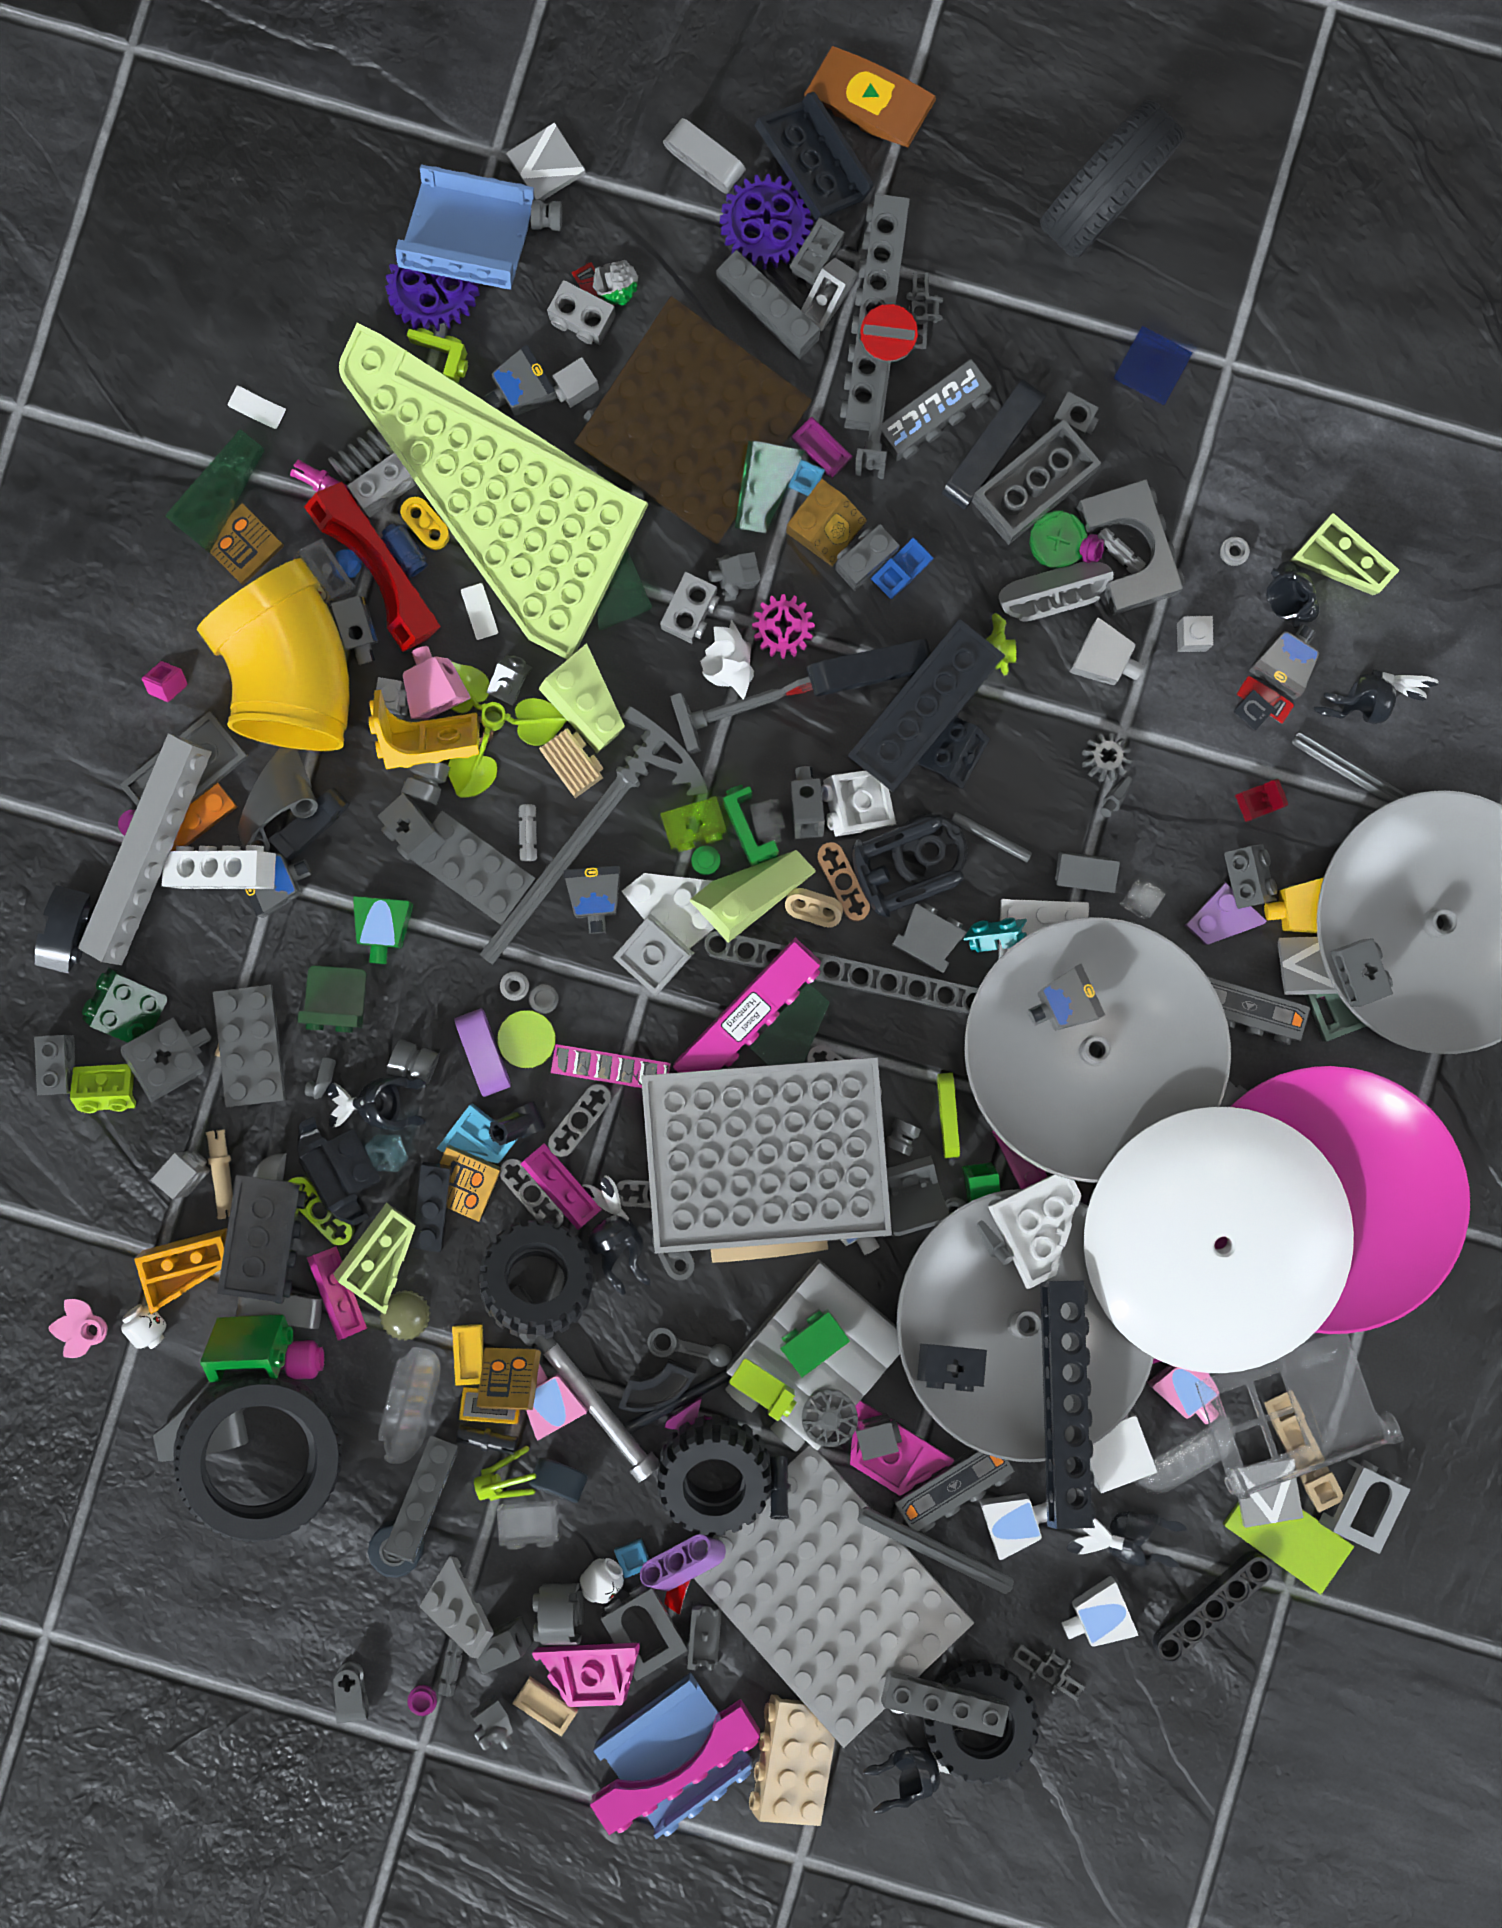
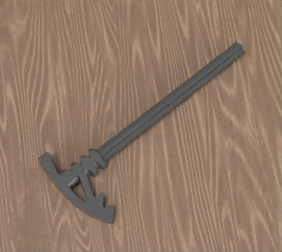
(626, 778)

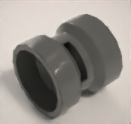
(546, 215)
(904, 1143)

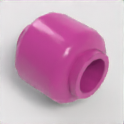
(303, 1360)

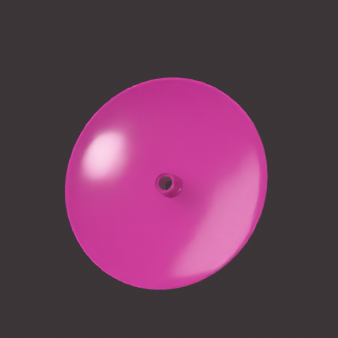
(1399, 1181)

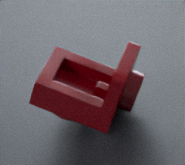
(1261, 800)

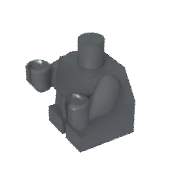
(735, 574)
(494, 1723)

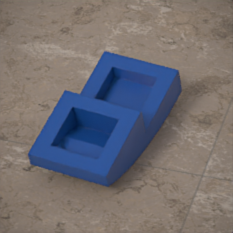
(902, 568)

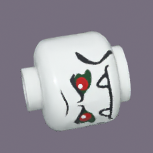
(142, 1327)
(601, 1580)

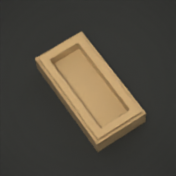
(545, 1706)

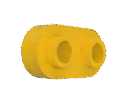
(425, 524)

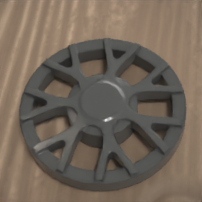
(829, 1418)

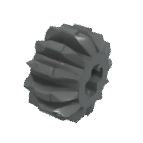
(1104, 746)

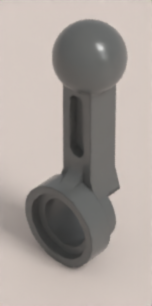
(719, 1354)

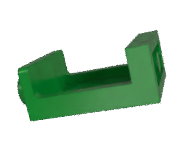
(731, 803)
(246, 1344)

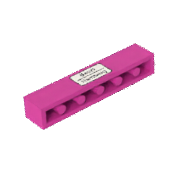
(751, 1009)

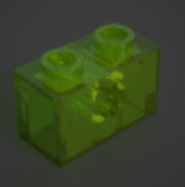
(704, 811)

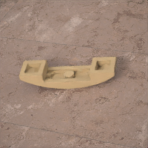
(766, 1251)
(1319, 1484)

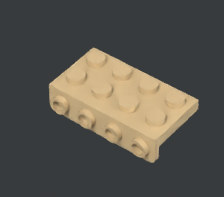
(791, 1765)

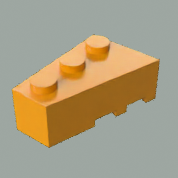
(178, 1266)

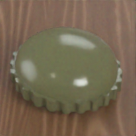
(405, 1315)

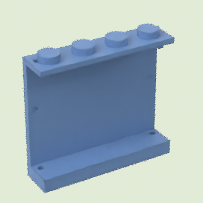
(467, 227)
(663, 1739)

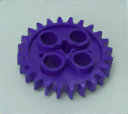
(766, 197)
(410, 298)

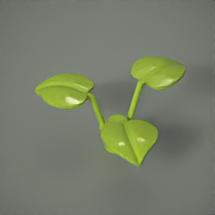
(536, 721)

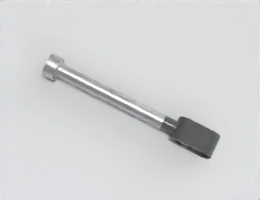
(642, 1463)

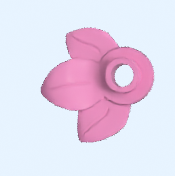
(75, 1328)

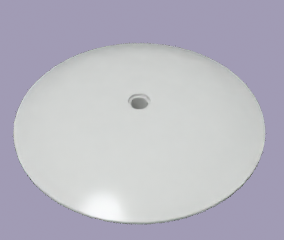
(1206, 1179)

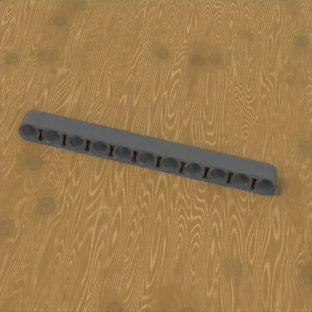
(846, 967)

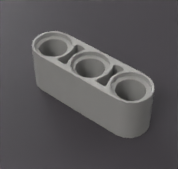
(704, 155)

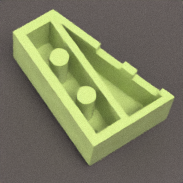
(1345, 557)
(584, 699)
(376, 1258)

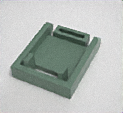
(1342, 1016)

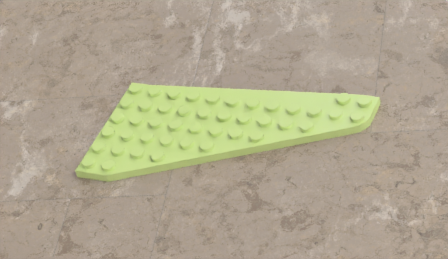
(517, 505)

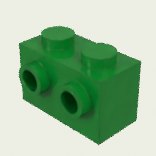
(813, 1342)

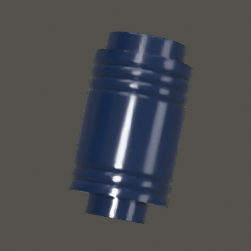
(404, 549)

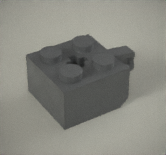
(165, 1041)

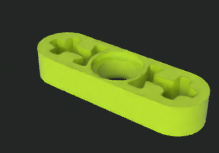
(948, 1115)
(318, 1223)

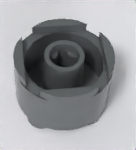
(559, 1614)

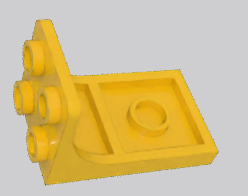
(421, 742)

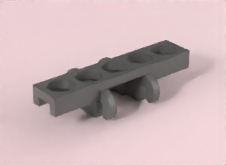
(922, 294)
(1042, 1663)

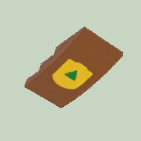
(871, 96)

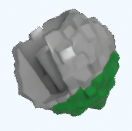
(615, 282)

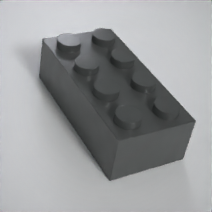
(1036, 481)

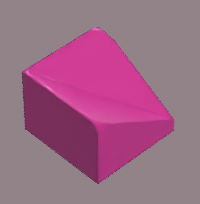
(164, 681)

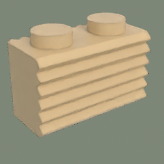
(571, 762)

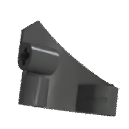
(279, 787)
(228, 1434)

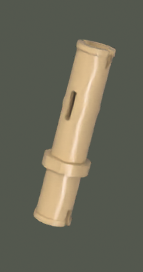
(220, 1172)

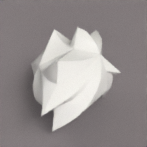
(728, 660)

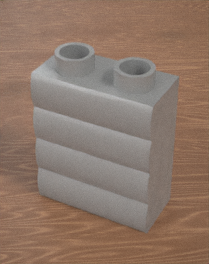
(849, 1370)

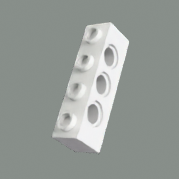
(219, 868)

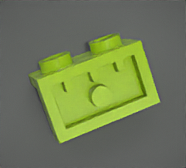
(102, 1088)

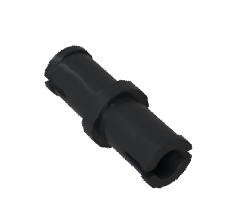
(487, 1439)
(779, 1487)

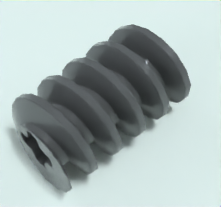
(361, 457)

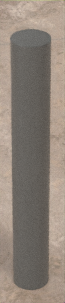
(991, 837)

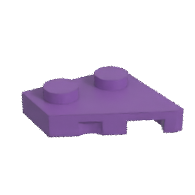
(1222, 918)

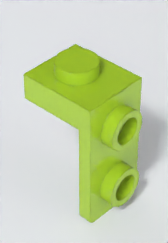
(456, 365)
(764, 1389)

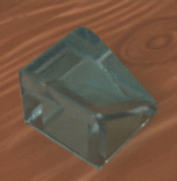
(386, 1152)

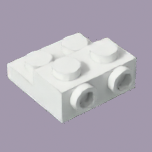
(856, 803)

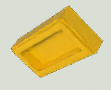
(468, 1353)

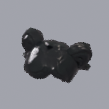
(1292, 594)

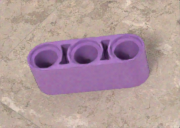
(482, 1052)
(694, 1564)

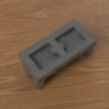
(817, 251)
(1087, 871)
(704, 1636)

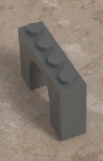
(1135, 507)

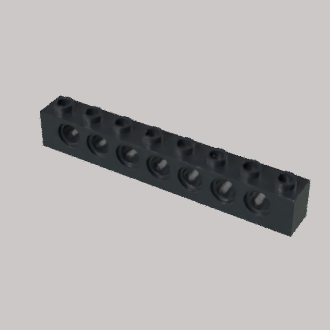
(1056, 1418)

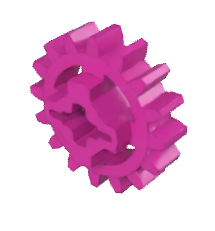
(770, 626)

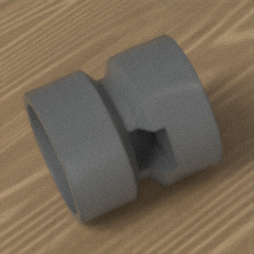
(425, 782)
(412, 1063)

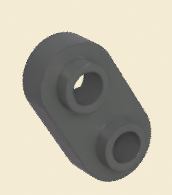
(668, 1260)

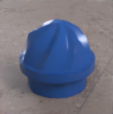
(349, 562)

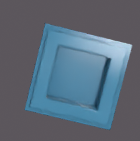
(806, 477)
(632, 1557)

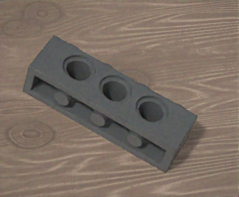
(945, 1703)

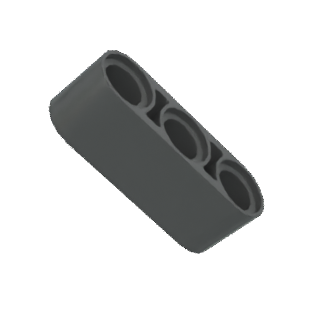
(298, 1310)

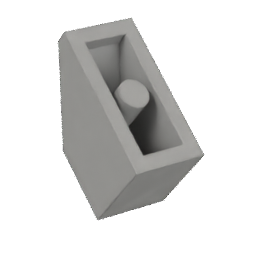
(828, 292)

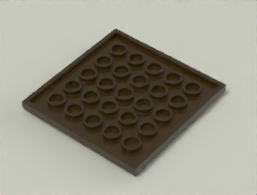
(685, 418)

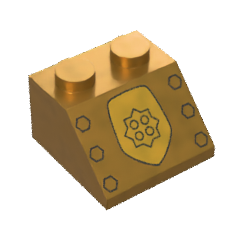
(825, 522)

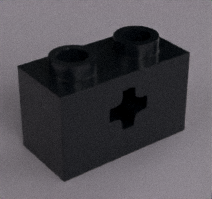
(969, 1366)

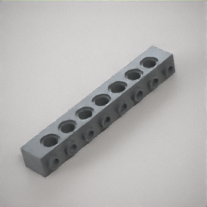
(893, 213)

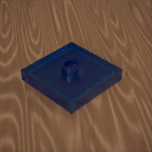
(1153, 365)

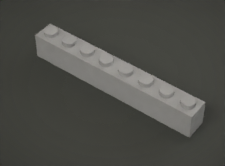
(144, 850)

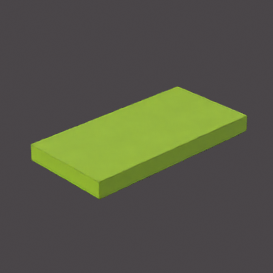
(1296, 1545)

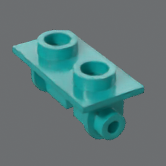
(984, 935)

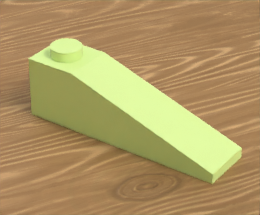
(746, 895)

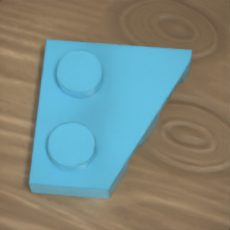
(472, 1136)

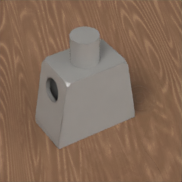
(1106, 655)

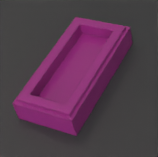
(821, 447)

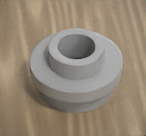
(1238, 543)
(505, 986)

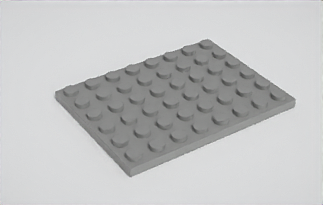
(766, 1155)
(832, 1599)

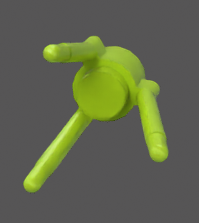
(492, 1486)

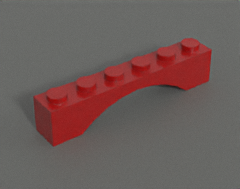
(342, 519)

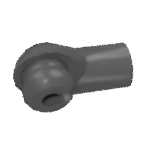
(323, 1081)

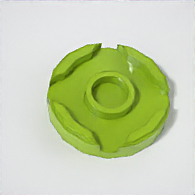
(526, 1039)

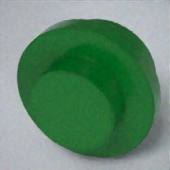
(705, 860)

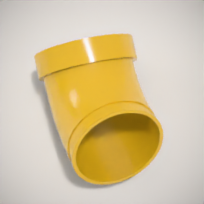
(282, 661)

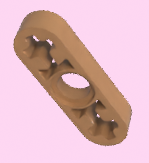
(827, 865)

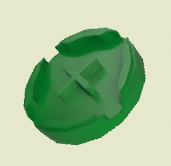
(1057, 539)

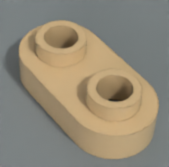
(813, 908)

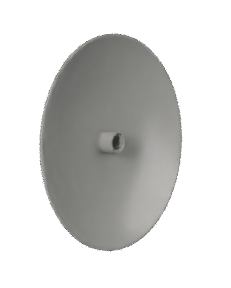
(1390, 884)
(1158, 1039)
(973, 1301)

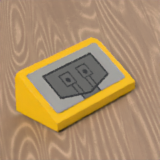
(470, 1411)

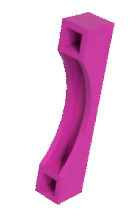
(626, 1800)

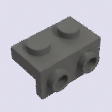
(1251, 876)

